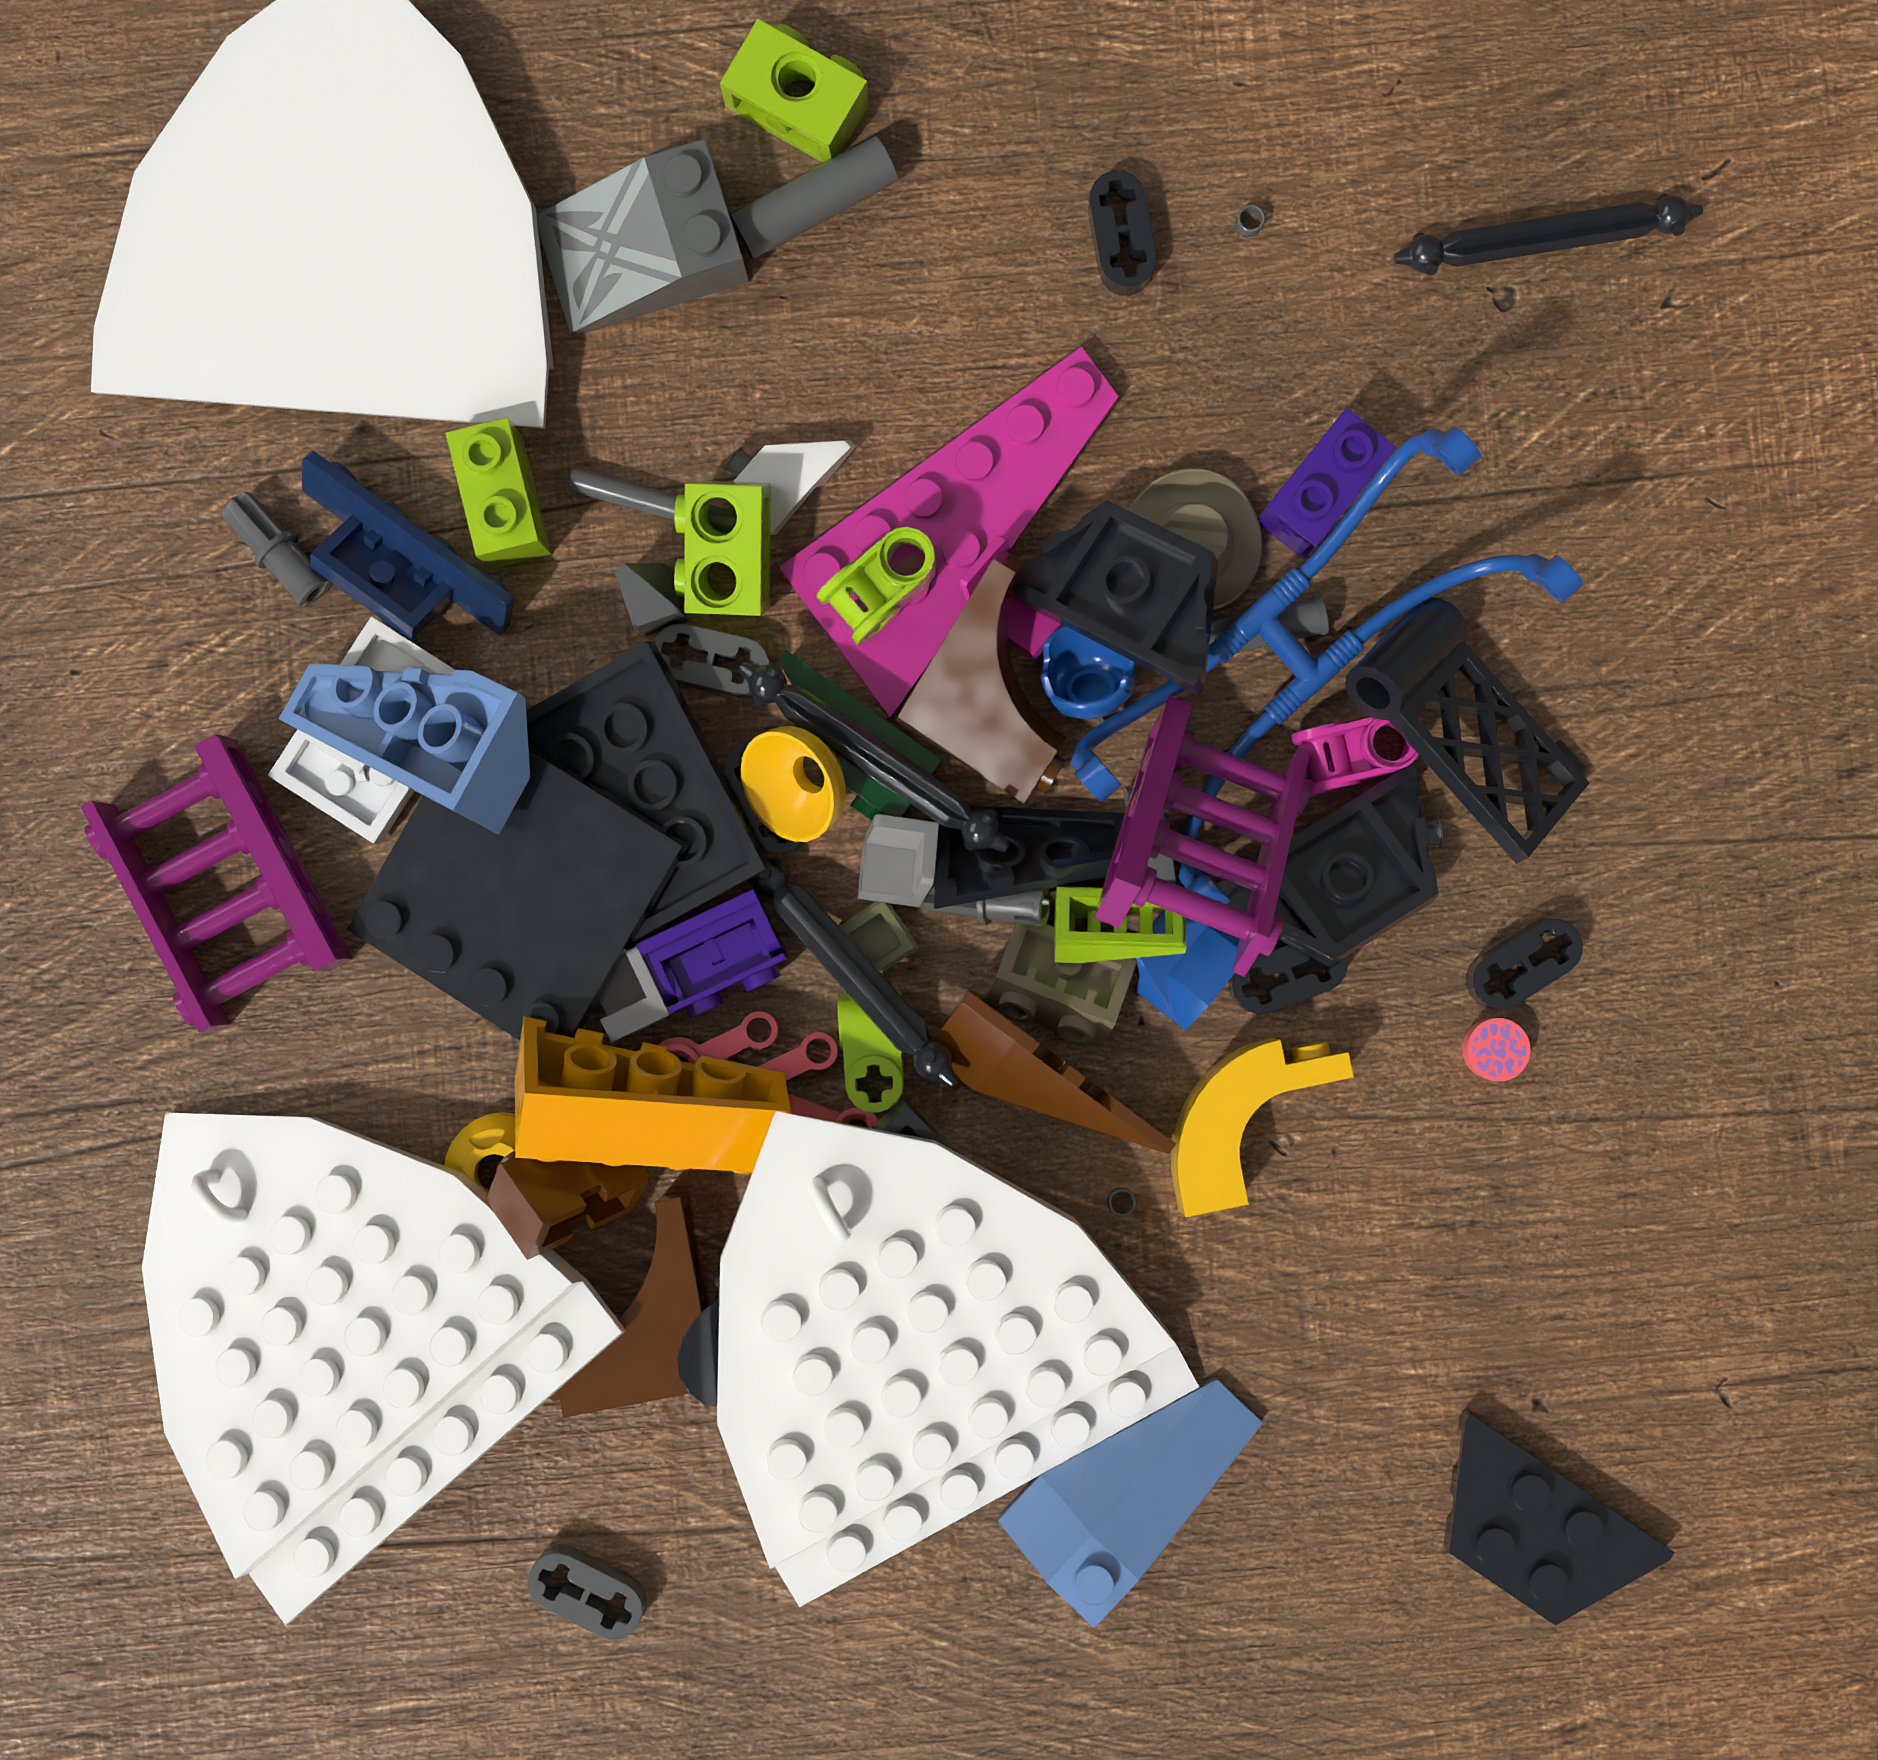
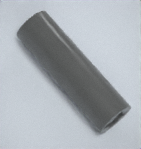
(814, 197)

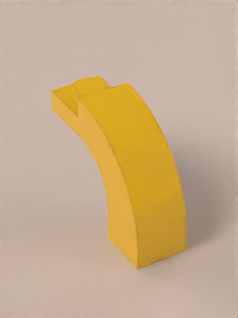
(1218, 1108)

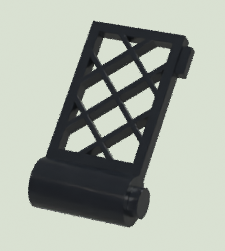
(1404, 676)

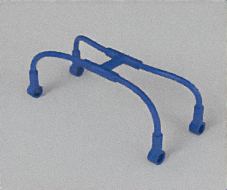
(1311, 674)

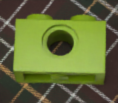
(812, 123)

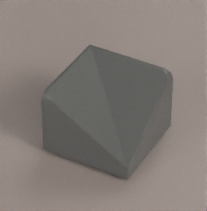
(650, 596)

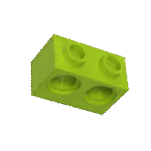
(498, 493)
(743, 549)

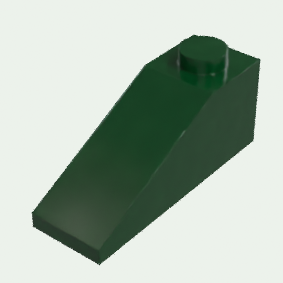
(871, 796)

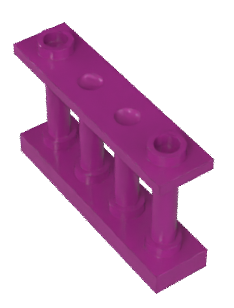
(251, 830)
(1147, 836)

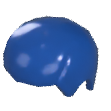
(1084, 676)

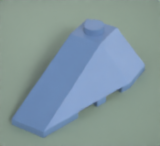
(435, 733)
(1118, 1505)

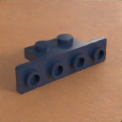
(392, 561)

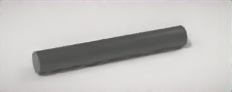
(640, 497)

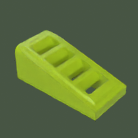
(1095, 945)

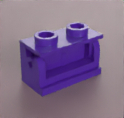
(1325, 483)
(714, 953)

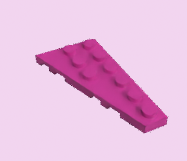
(961, 499)

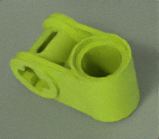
(877, 585)
(865, 1047)

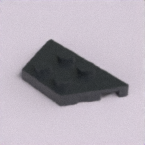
(1128, 591)
(1354, 872)
(1539, 1529)

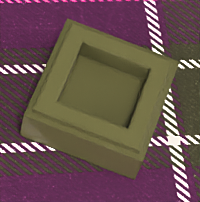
(880, 935)

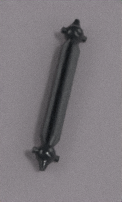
(1548, 234)
(874, 757)
(856, 974)

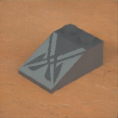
(642, 240)

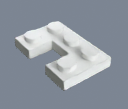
(336, 782)

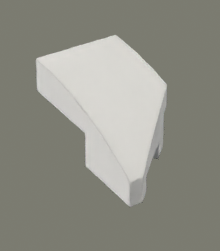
(794, 473)

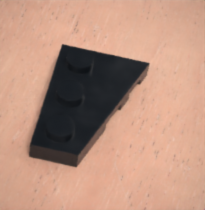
(1044, 852)

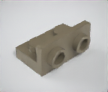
(1070, 998)

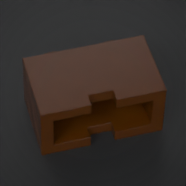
(545, 1199)

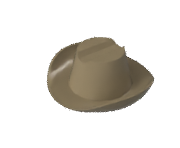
(1213, 515)

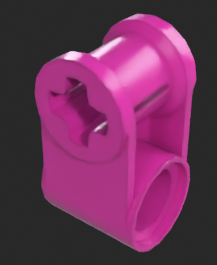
(1348, 754)

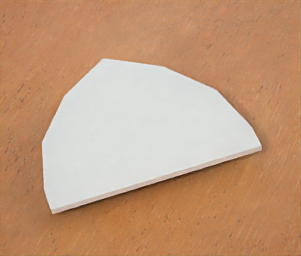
(330, 233)
(339, 1337)
(911, 1345)

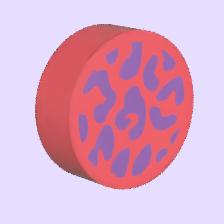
(1496, 1049)

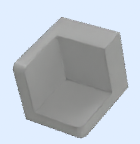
(898, 860)
(632, 999)

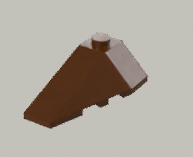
(1013, 1066)

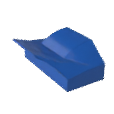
(1187, 982)

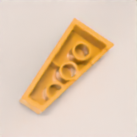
(639, 1105)

